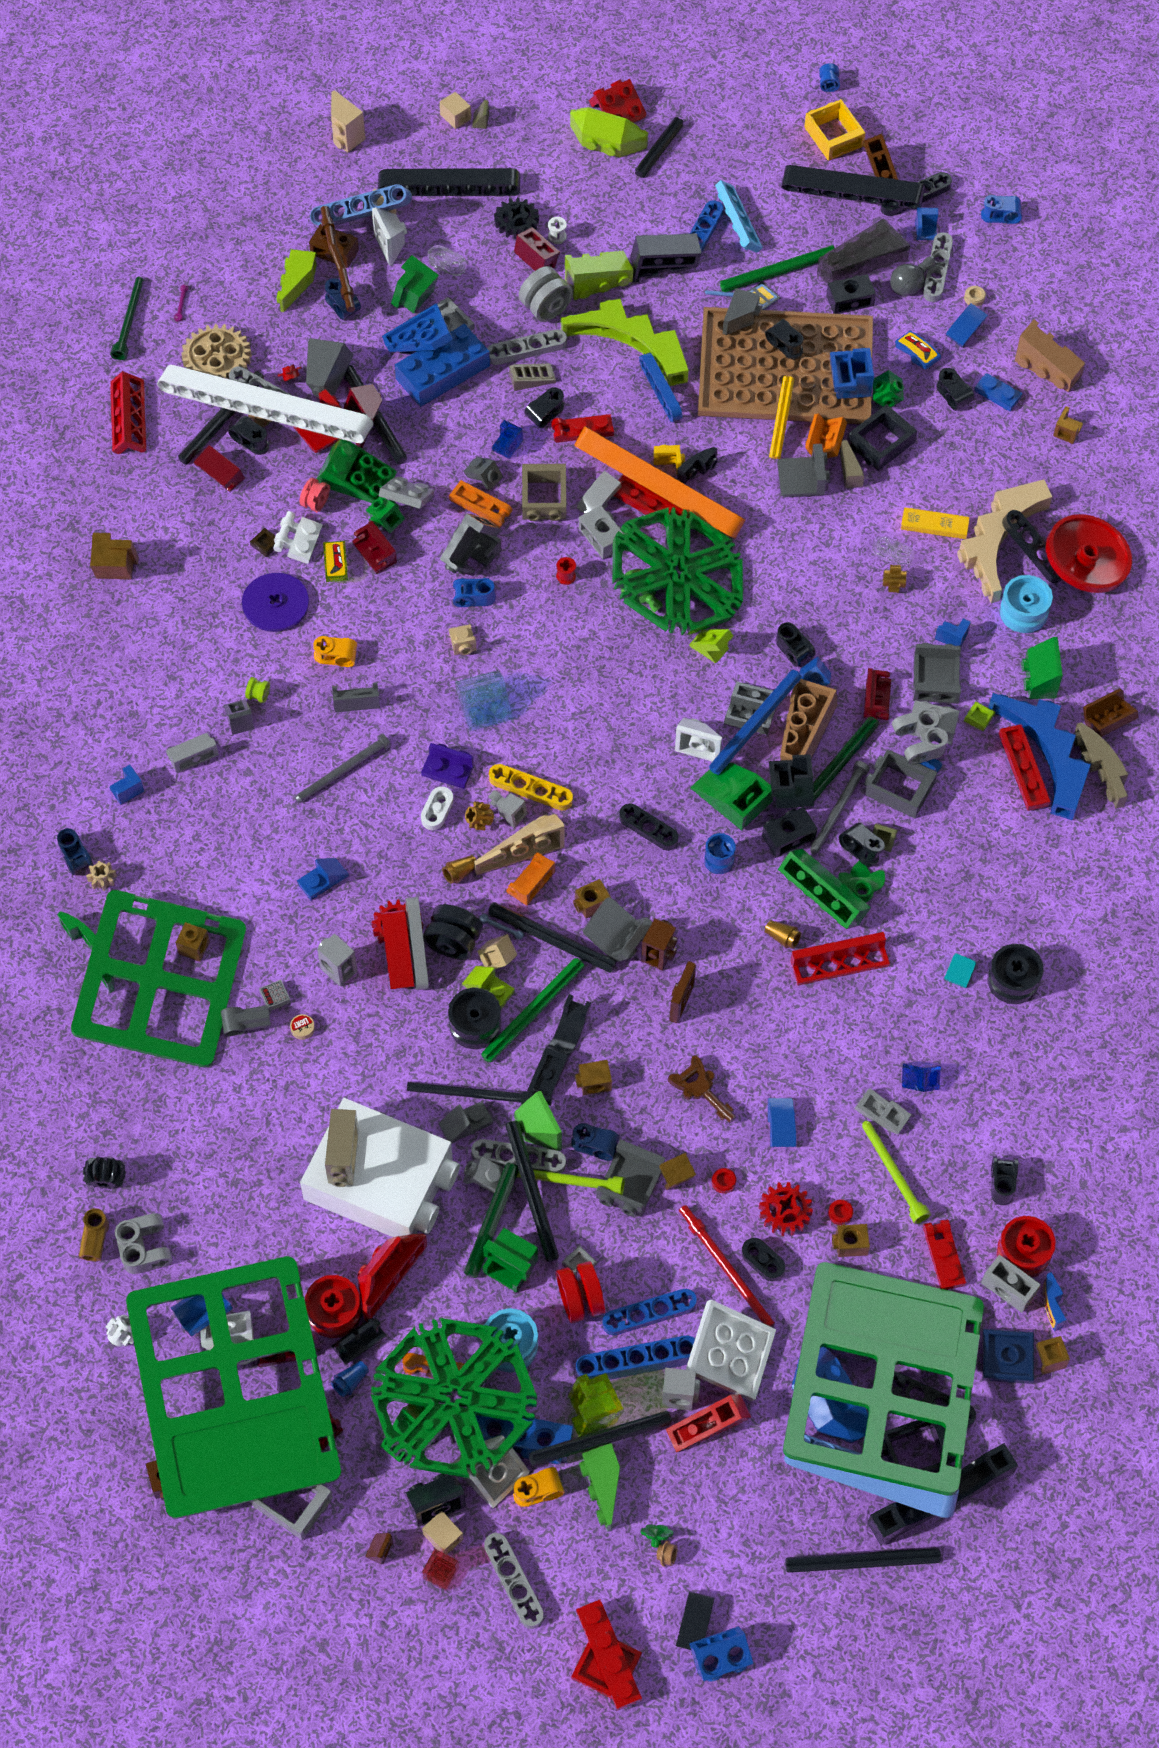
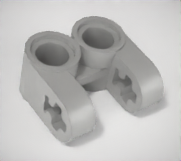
(928, 733)
(141, 1227)

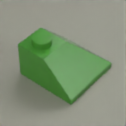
(538, 1123)

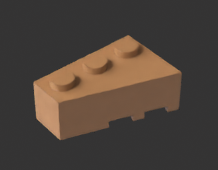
(1048, 359)

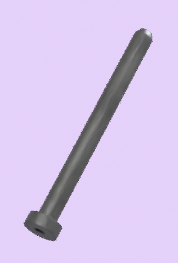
(382, 742)
(860, 769)

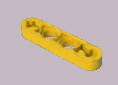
(528, 790)

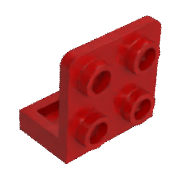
(620, 101)
(315, 440)

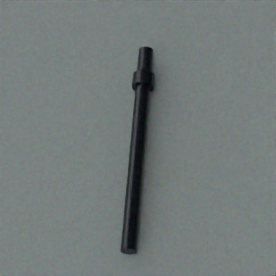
(473, 1092)

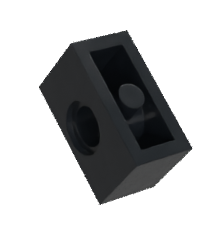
(850, 294)
(782, 842)

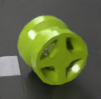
(257, 690)

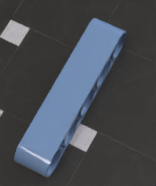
(370, 201)

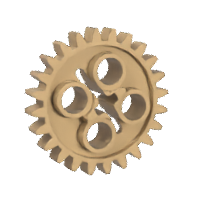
(216, 351)

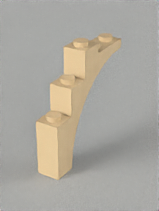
(982, 550)

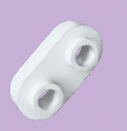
(437, 810)

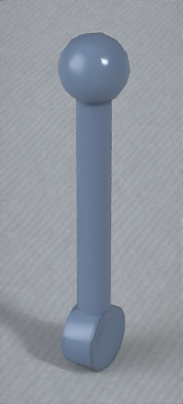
(485, 919)

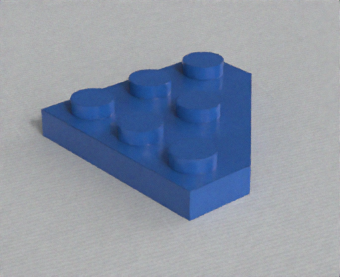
(420, 333)

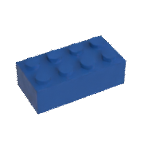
(435, 372)

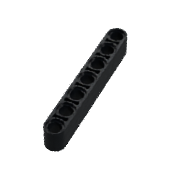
(453, 181)
(853, 186)

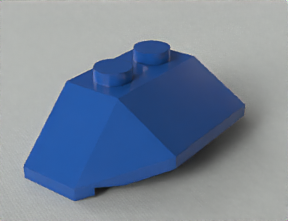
(831, 1416)

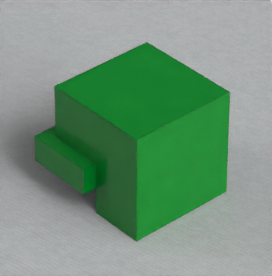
(414, 285)
(509, 1259)

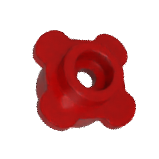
(290, 372)

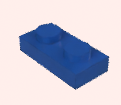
(998, 392)

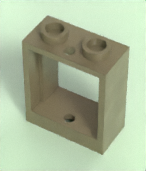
(543, 474)
(342, 1147)

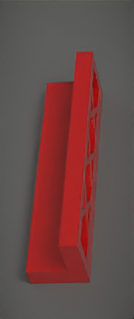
(123, 410)
(839, 950)

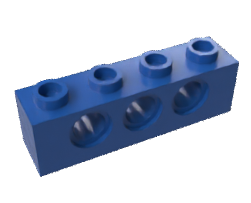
(541, 1428)

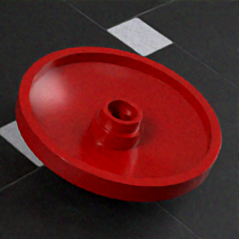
(1088, 553)

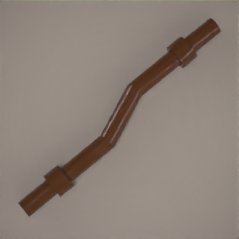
(346, 291)

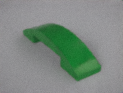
(75, 929)

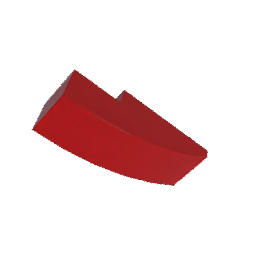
(397, 949)

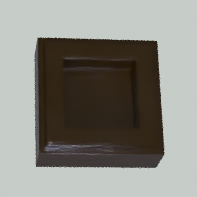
(263, 542)

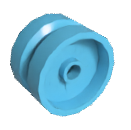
(1026, 604)
(519, 1327)

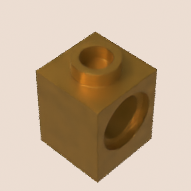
(592, 890)
(192, 942)
(594, 1077)
(859, 1233)

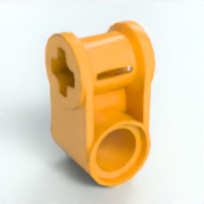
(336, 652)
(541, 1487)

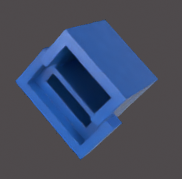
(852, 373)

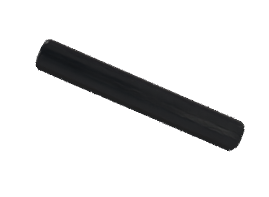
(659, 147)

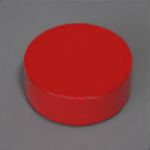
(724, 1180)
(840, 1212)

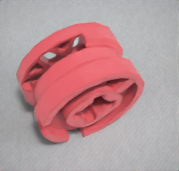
(314, 494)

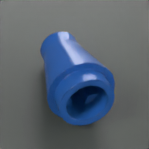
(348, 1379)

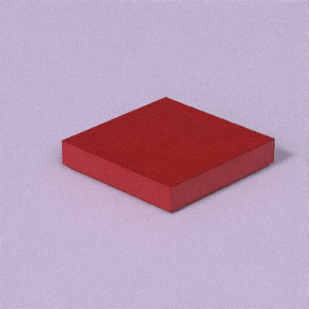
(589, 1674)

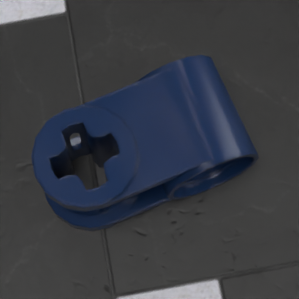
(335, 301)
(75, 854)
(597, 1141)

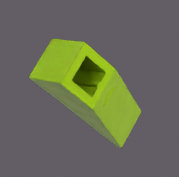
(299, 274)

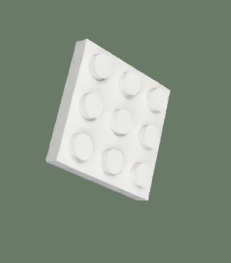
(731, 1350)

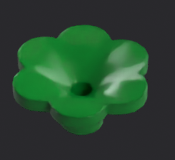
(656, 1533)

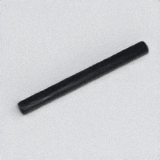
(380, 423)
(208, 432)
(552, 937)
(532, 1191)
(600, 1438)
(862, 1560)

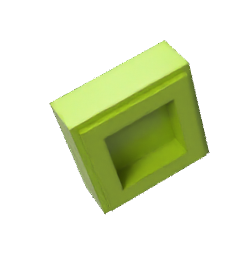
(979, 716)

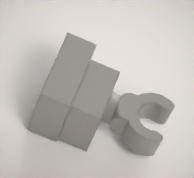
(510, 808)

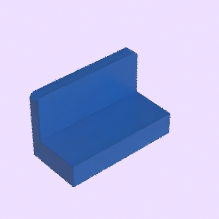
(193, 1313)

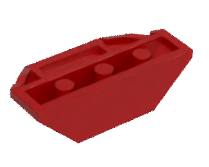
(387, 1269)

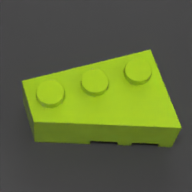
(597, 273)

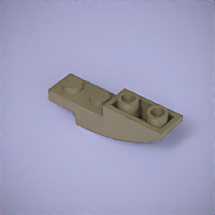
(1105, 761)

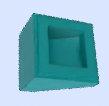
(960, 970)

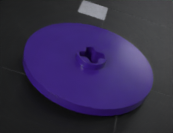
(275, 617)

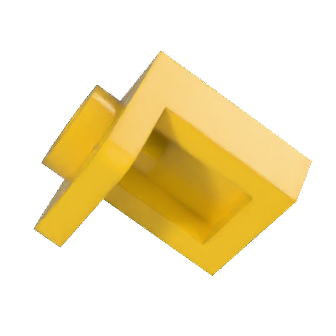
(668, 455)

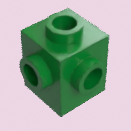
(888, 389)
(385, 514)

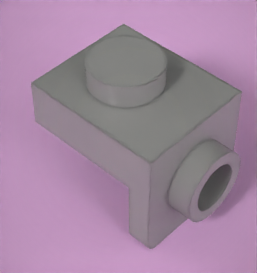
(483, 1173)

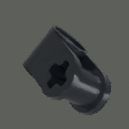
(785, 339)
(954, 389)
(545, 407)
(250, 435)
(797, 646)
(862, 842)
(1003, 1176)

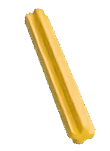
(781, 417)

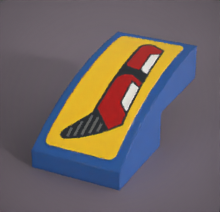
(919, 350)
(1052, 1295)

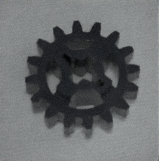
(517, 217)

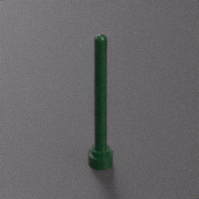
(119, 350)

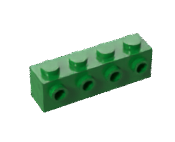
(824, 888)

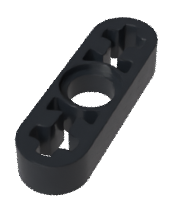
(631, 822)

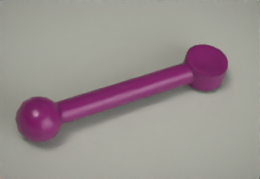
(178, 316)

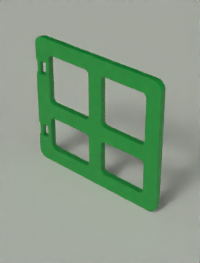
(153, 977)

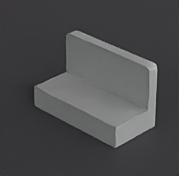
(192, 752)

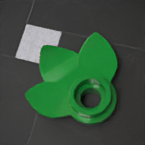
(862, 879)

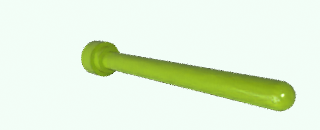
(613, 1184)
(917, 1210)

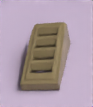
(525, 382)
(851, 469)

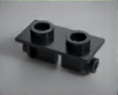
(359, 1340)

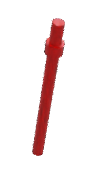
(698, 1228)

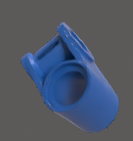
(1004, 209)
(473, 592)

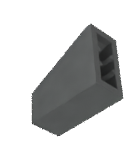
(326, 365)

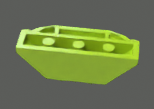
(607, 132)

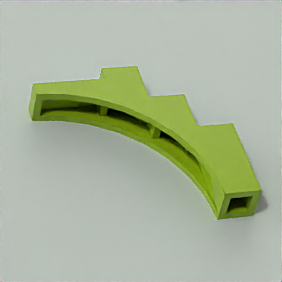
(634, 331)

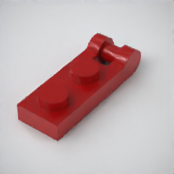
(600, 424)
(944, 1255)

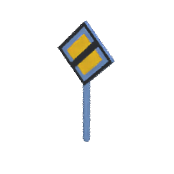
(767, 296)

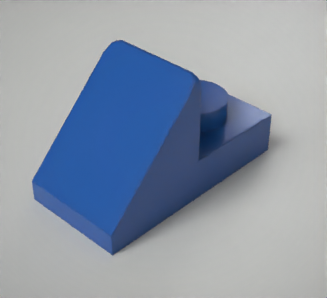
(323, 877)

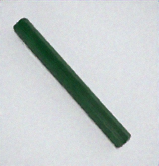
(844, 755)
(491, 1219)

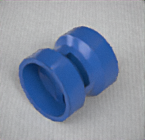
(829, 77)

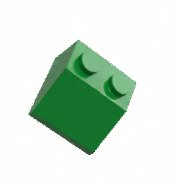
(1043, 670)

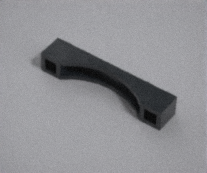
(974, 1478)

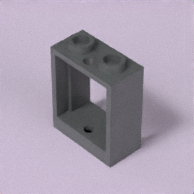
(899, 763)

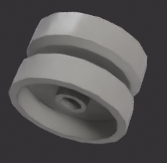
(545, 294)

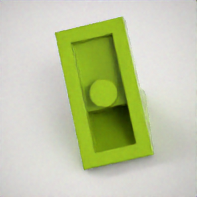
(712, 643)
(485, 978)

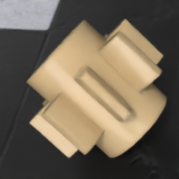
(101, 875)

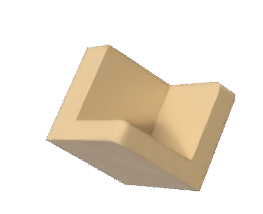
(455, 110)
(497, 952)
(442, 1533)

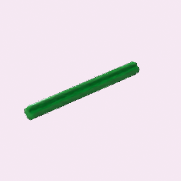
(773, 269)
(532, 1010)

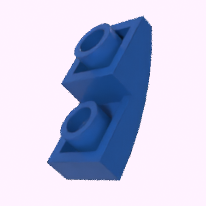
(966, 325)
(782, 1122)

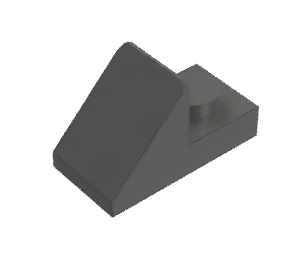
(464, 1122)

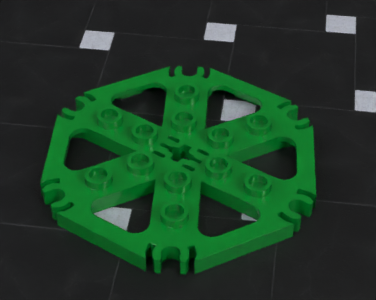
(691, 566)
(445, 1380)

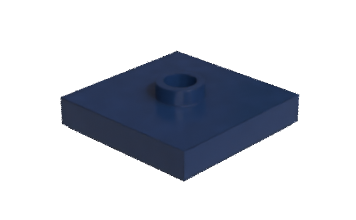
(1008, 1356)

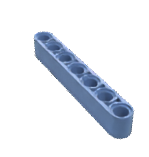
(920, 1499)

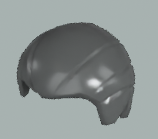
(910, 278)

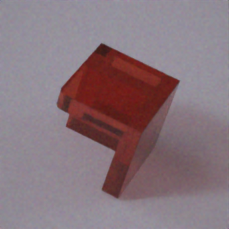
(440, 1569)

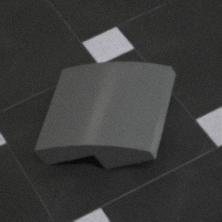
(744, 703)

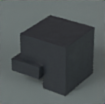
(792, 782)

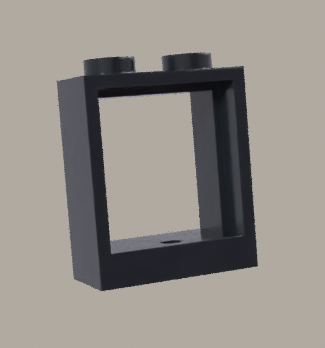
(893, 422)
(912, 1428)

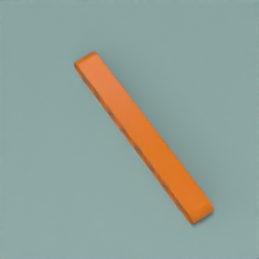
(659, 482)

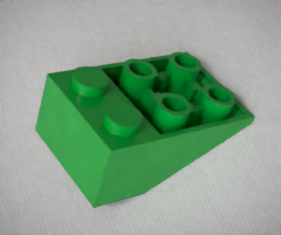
(355, 471)
(735, 793)

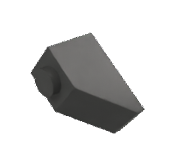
(741, 311)

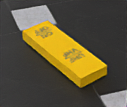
(935, 523)

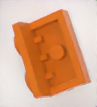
(827, 433)

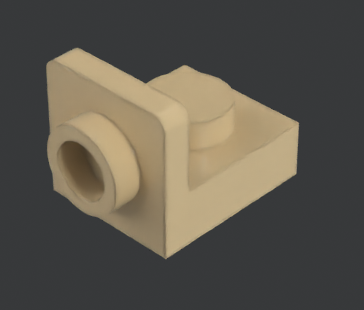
(462, 640)

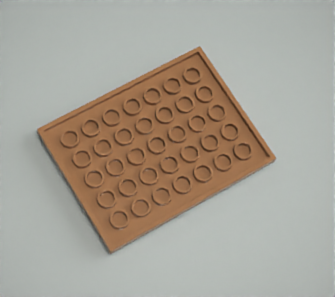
(745, 372)

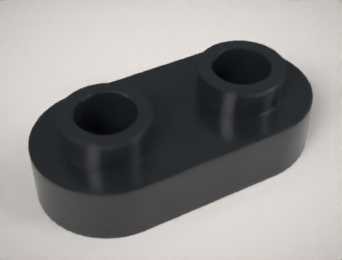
(763, 1260)

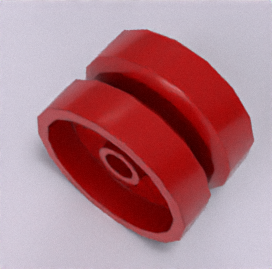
(1027, 1244)
(584, 1291)
(333, 1306)

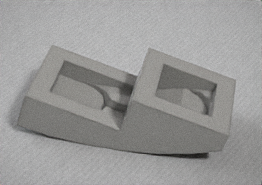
(599, 493)
(882, 1112)

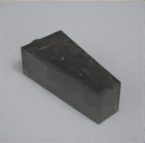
(863, 253)

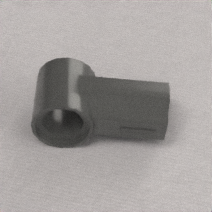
(239, 1020)

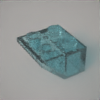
(484, 700)

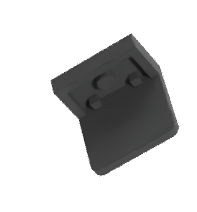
(804, 474)
(616, 930)

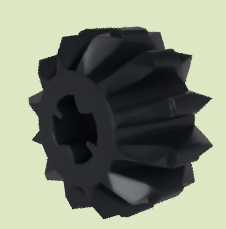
(104, 1172)

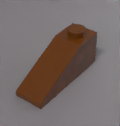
(879, 157)

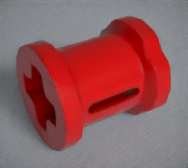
(566, 570)

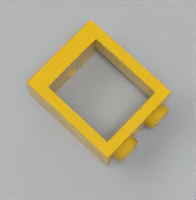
(839, 145)

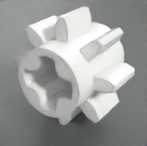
(120, 1331)

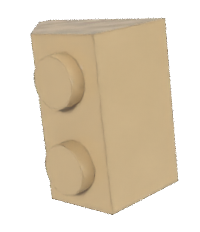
(346, 123)

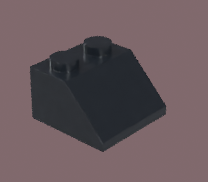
(436, 1496)

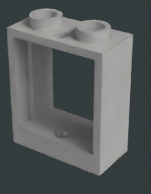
(308, 1517)

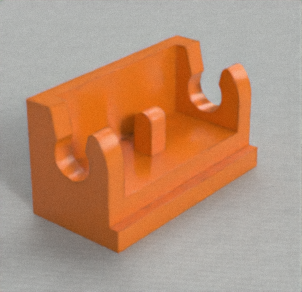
(532, 879)

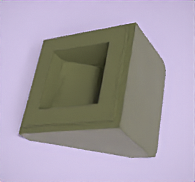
(481, 116)
(887, 834)

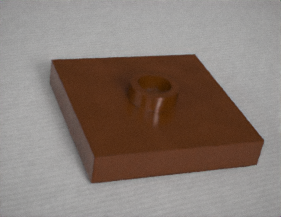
(682, 992)

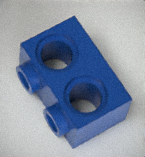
(720, 1647)

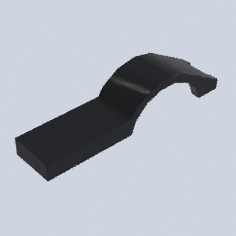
(560, 1048)

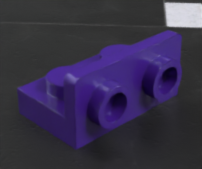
(448, 765)

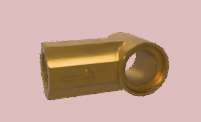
(93, 1237)

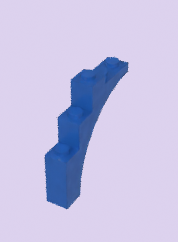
(1056, 744)

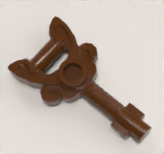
(701, 1088)

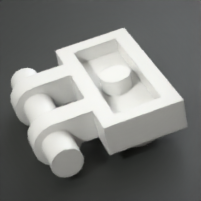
(304, 540)

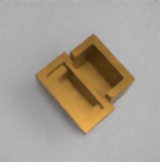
(112, 557)

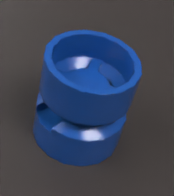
(719, 853)

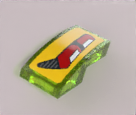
(335, 561)

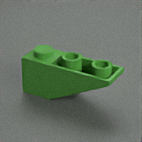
(603, 1473)

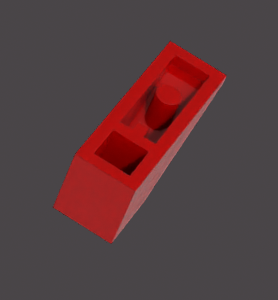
(708, 1422)

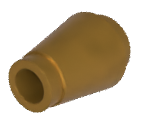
(458, 869)
(784, 934)

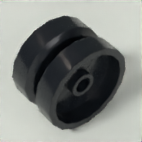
(452, 932)
(1015, 973)
(474, 1018)

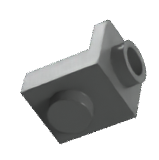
(485, 471)

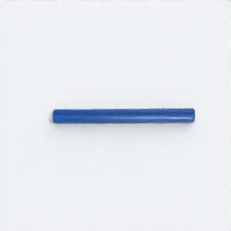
(755, 722)

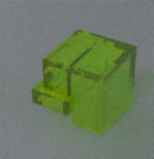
(594, 1404)

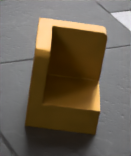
(1067, 428)
(677, 1171)
(1053, 1355)

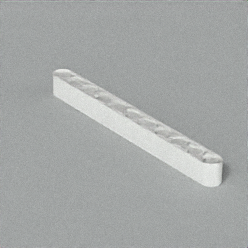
(265, 403)

